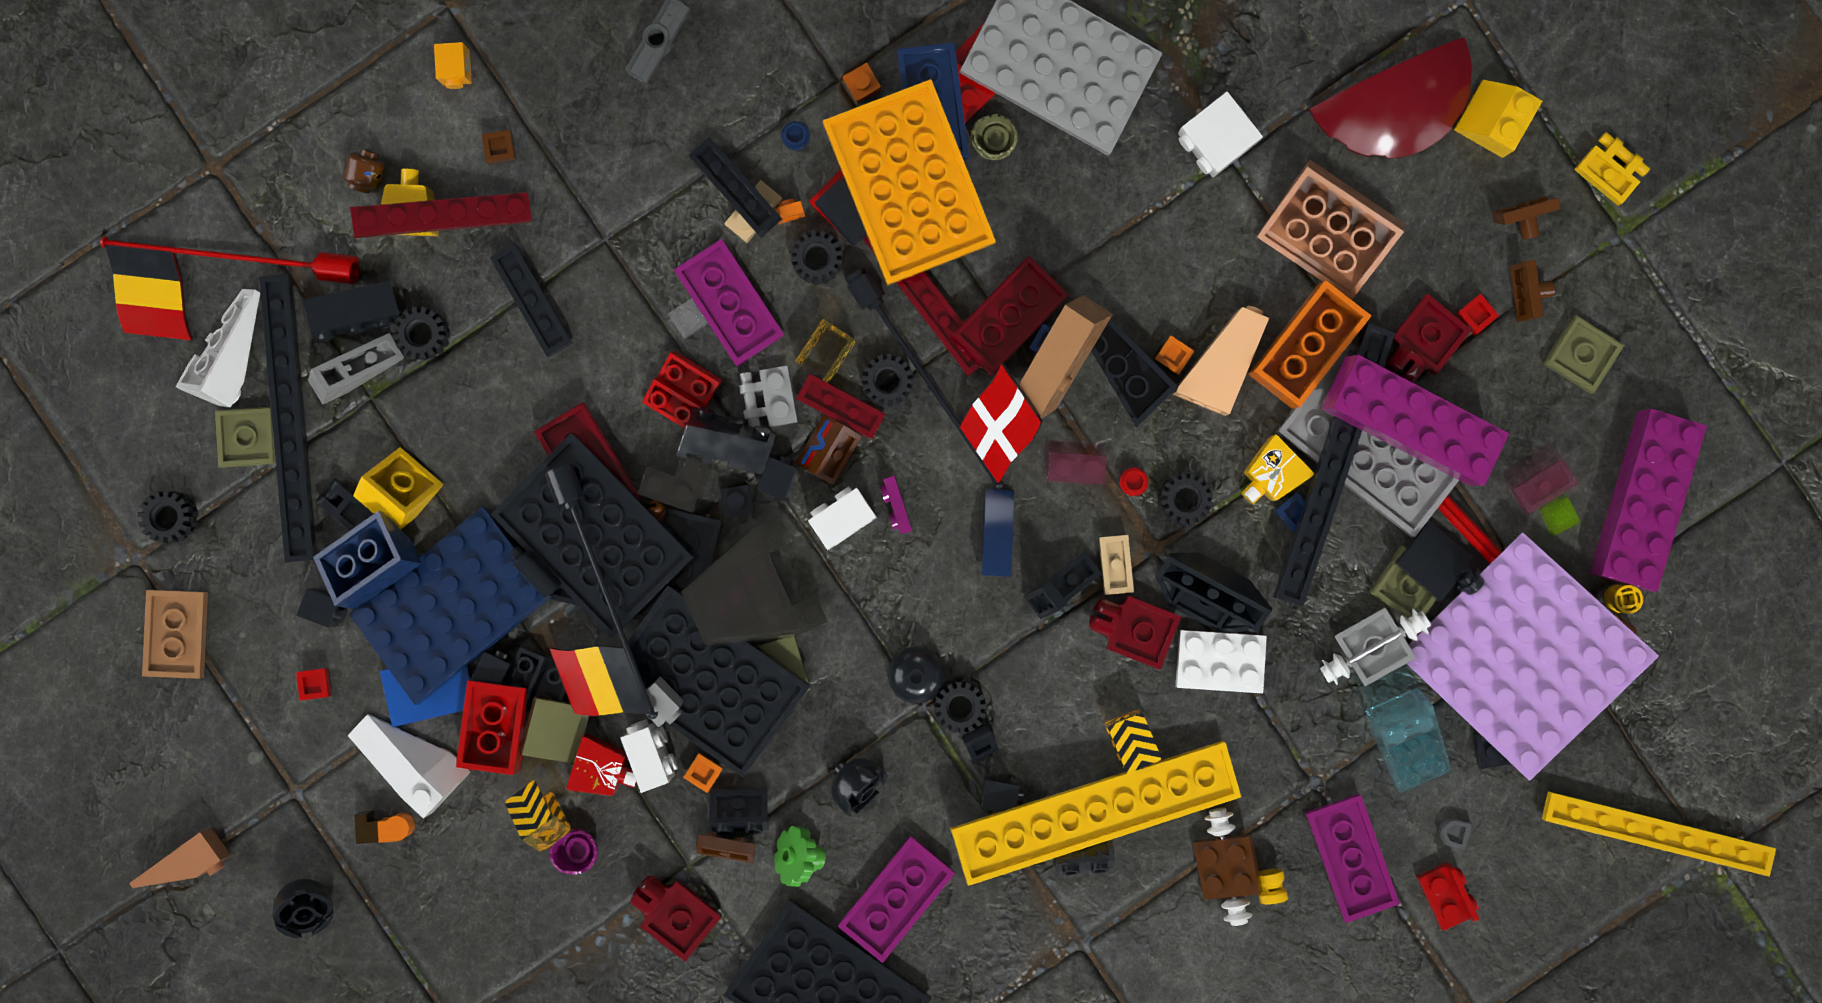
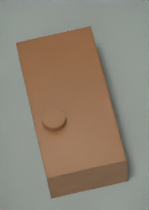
(1063, 353)

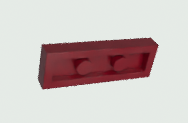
(840, 406)

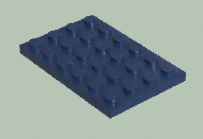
(448, 607)

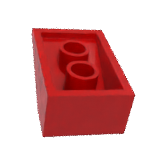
(492, 728)

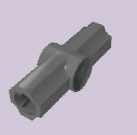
(648, 56)

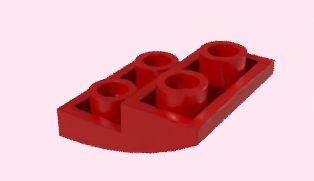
(681, 388)

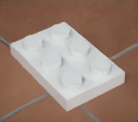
(1221, 661)

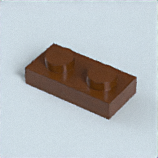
(737, 849)

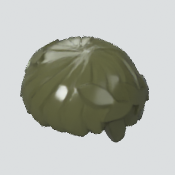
(994, 137)

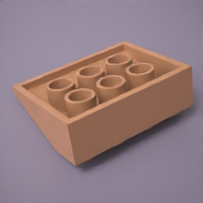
(1331, 230)

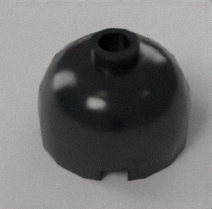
(916, 675)
(856, 784)
(302, 908)

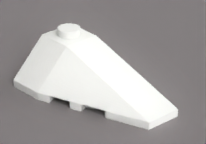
(223, 364)
(412, 766)

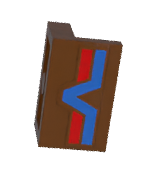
(828, 449)

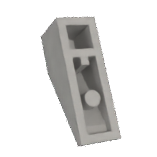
(354, 368)

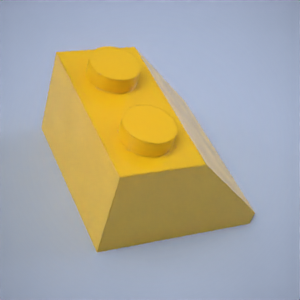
(1498, 116)
(397, 488)

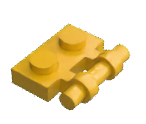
(1607, 174)

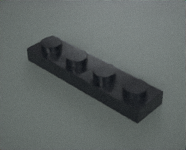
(735, 187)
(531, 300)

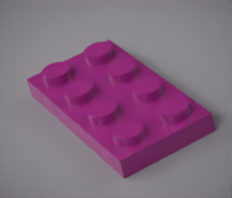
(729, 302)
(1352, 858)
(896, 898)

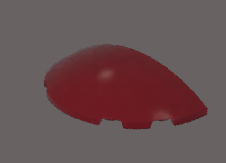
(1401, 106)

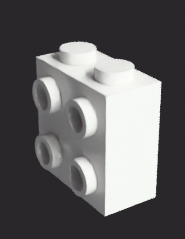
(1219, 135)
(649, 755)

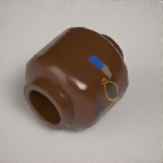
(363, 171)

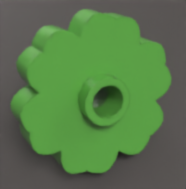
(797, 856)

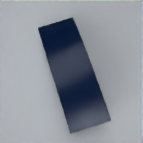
(997, 533)

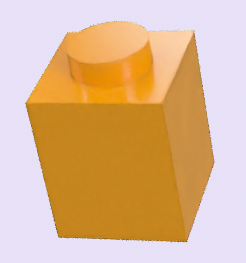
(452, 64)

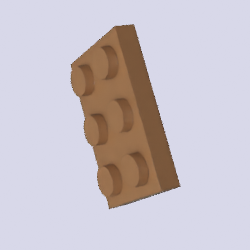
(175, 634)

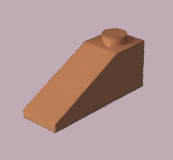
(194, 858)

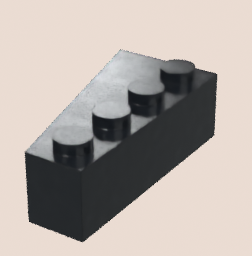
(1131, 373)

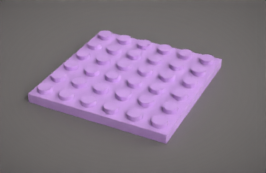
(1528, 656)

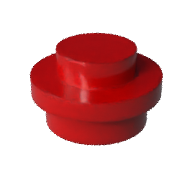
(1133, 481)

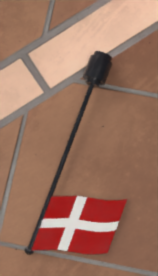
(998, 422)

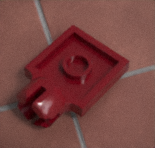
(1426, 339)
(1136, 629)
(674, 915)

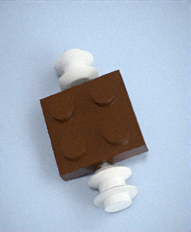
(1228, 867)

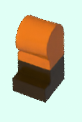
(382, 829)

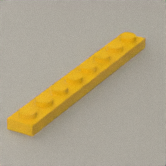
(1658, 833)

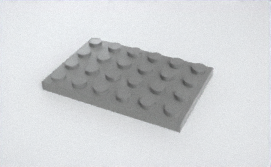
(1062, 66)
(1380, 474)

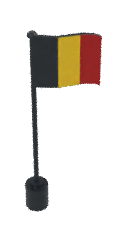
(597, 677)

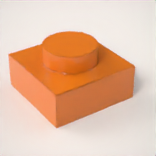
(861, 83)
(790, 210)
(1173, 355)
(703, 772)

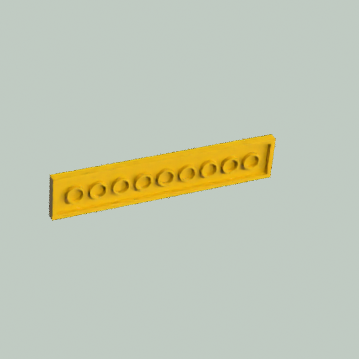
(1095, 813)

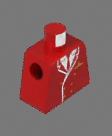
(599, 768)

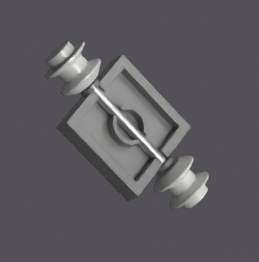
(1375, 647)

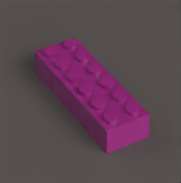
(1415, 420)
(1648, 500)

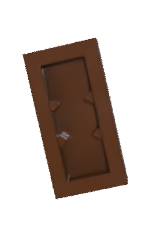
(1526, 214)
(1528, 291)

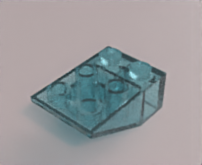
(1409, 739)

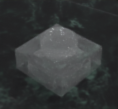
(688, 318)

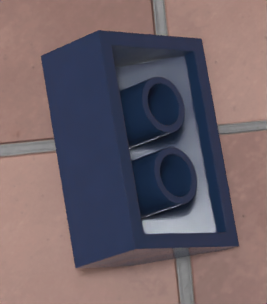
(366, 561)

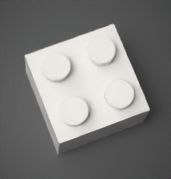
(841, 518)

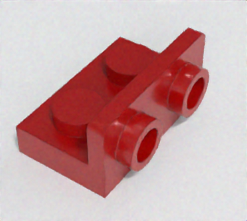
(1447, 896)

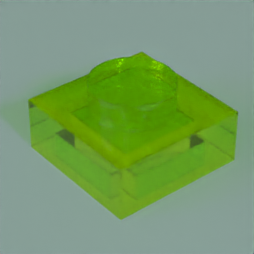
(1559, 516)

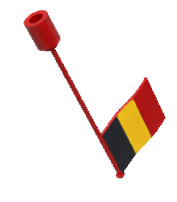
(151, 287)

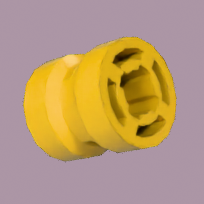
(1617, 600)
(1272, 886)

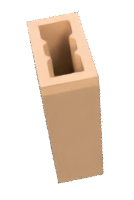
(1224, 364)

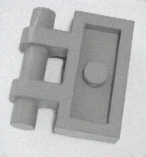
(777, 396)

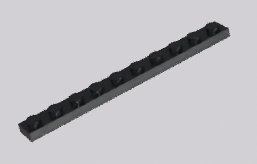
(287, 418)
(1326, 486)

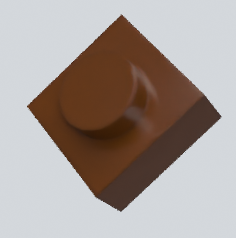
(499, 147)

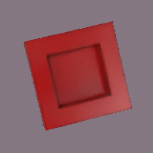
(1477, 314)
(313, 684)

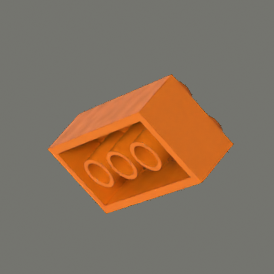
(1309, 345)

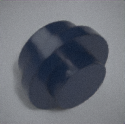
(795, 135)

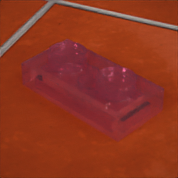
(1077, 468)
(1544, 486)

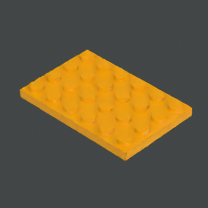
(909, 182)

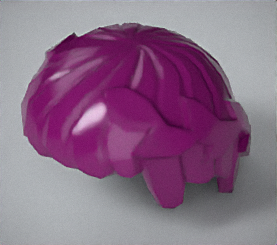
(574, 852)

